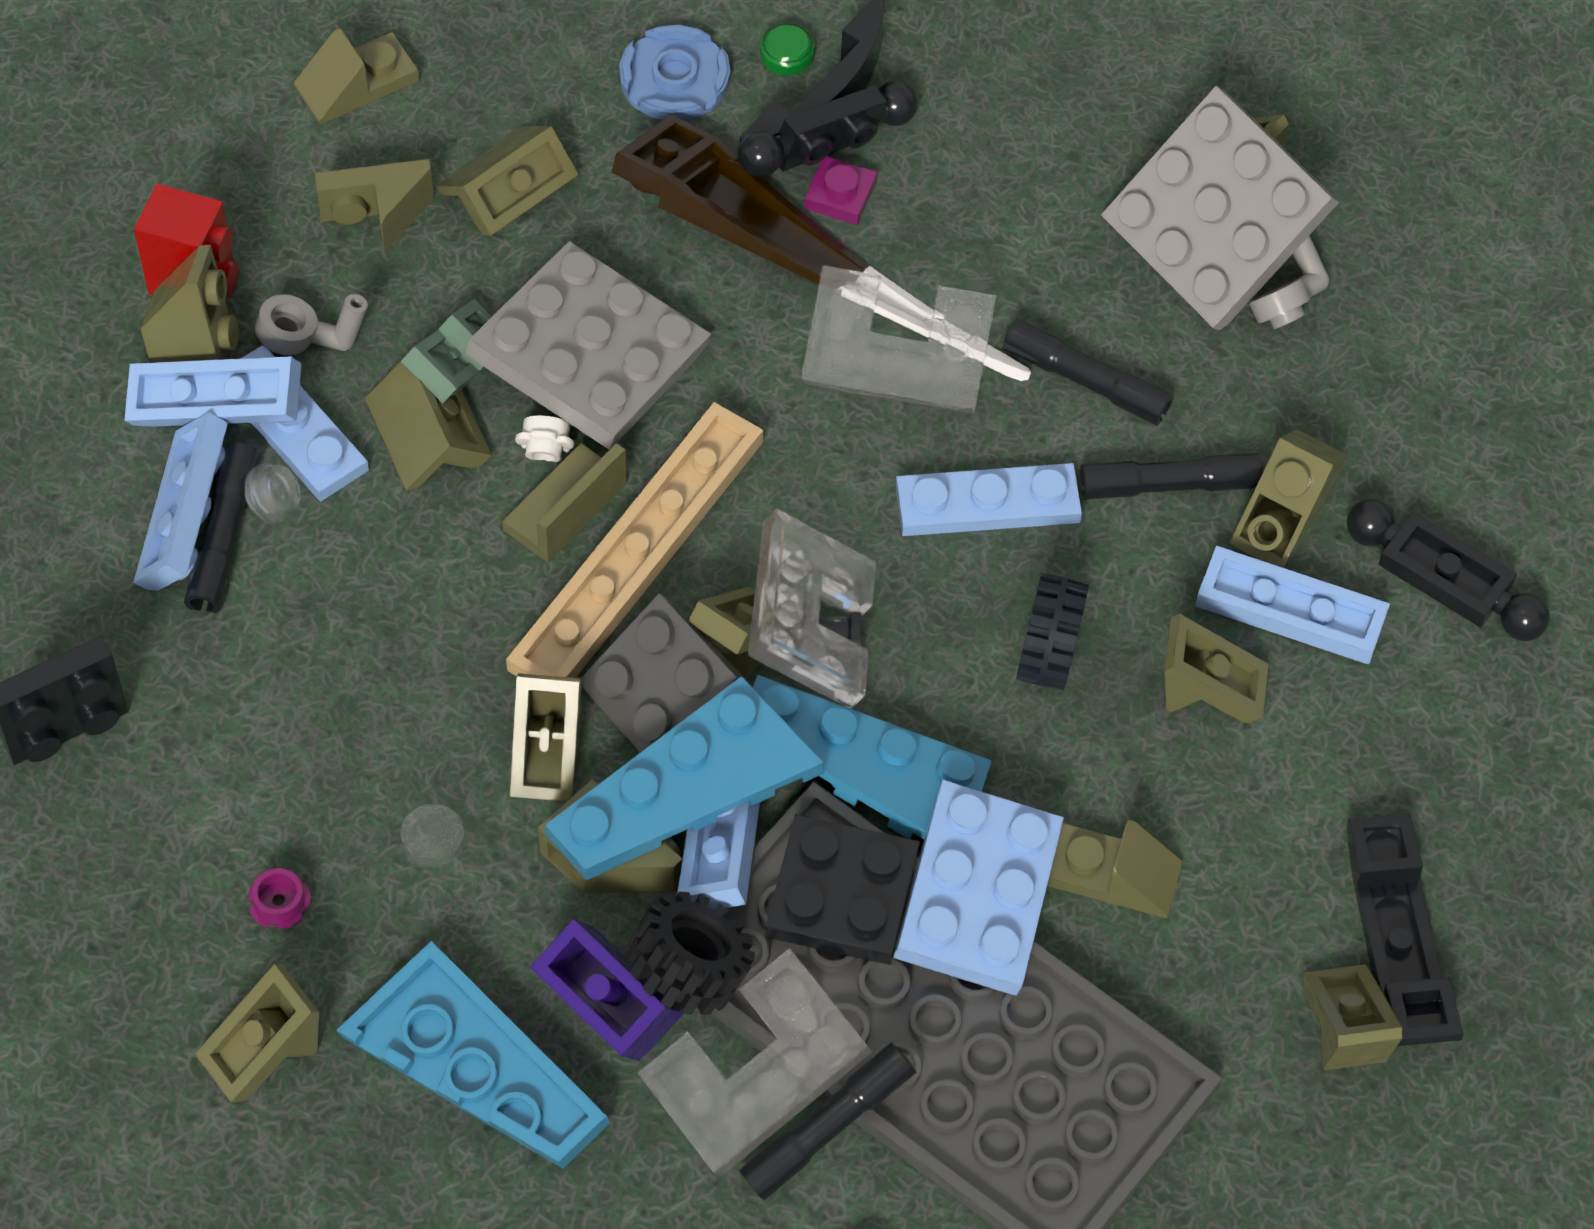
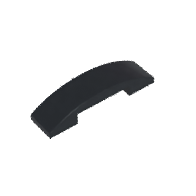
(858, 61)
(1398, 929)

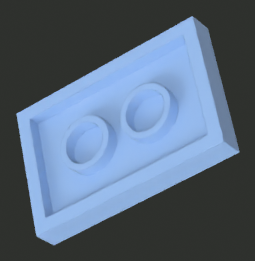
(979, 888)

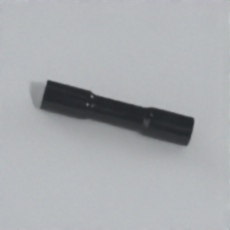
(1056, 356)
(1134, 478)
(214, 559)
(796, 1147)

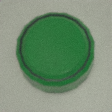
(787, 49)

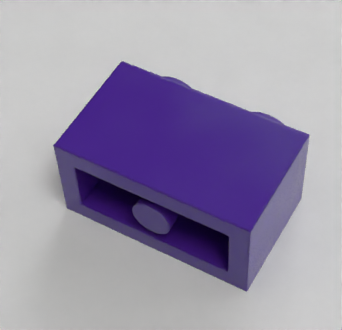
(603, 991)

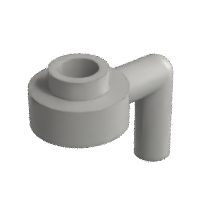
(1284, 302)
(300, 318)

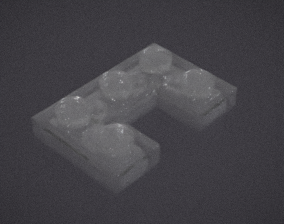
(931, 373)
(793, 576)
(737, 1114)

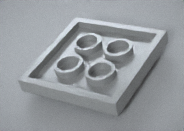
(1219, 208)
(588, 344)

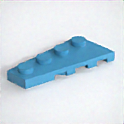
(875, 759)
(701, 768)
(466, 1050)

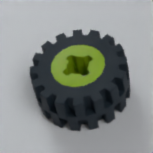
(1052, 631)

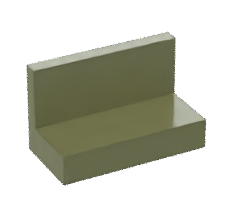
(511, 177)
(423, 430)
(567, 500)

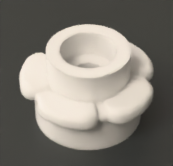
(545, 438)

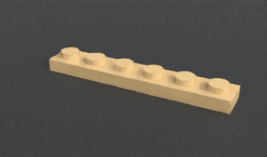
(637, 546)

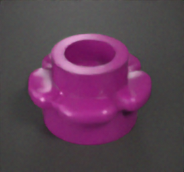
(273, 884)

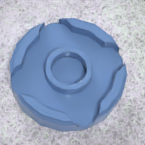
(674, 86)

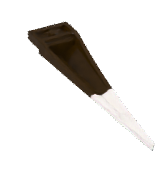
(708, 187)

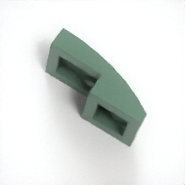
(441, 356)

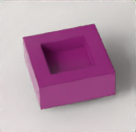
(840, 190)

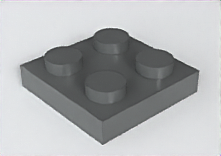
(657, 673)

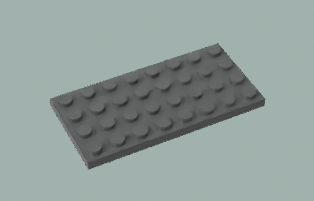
(1018, 1103)

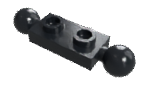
(827, 129)
(1448, 569)

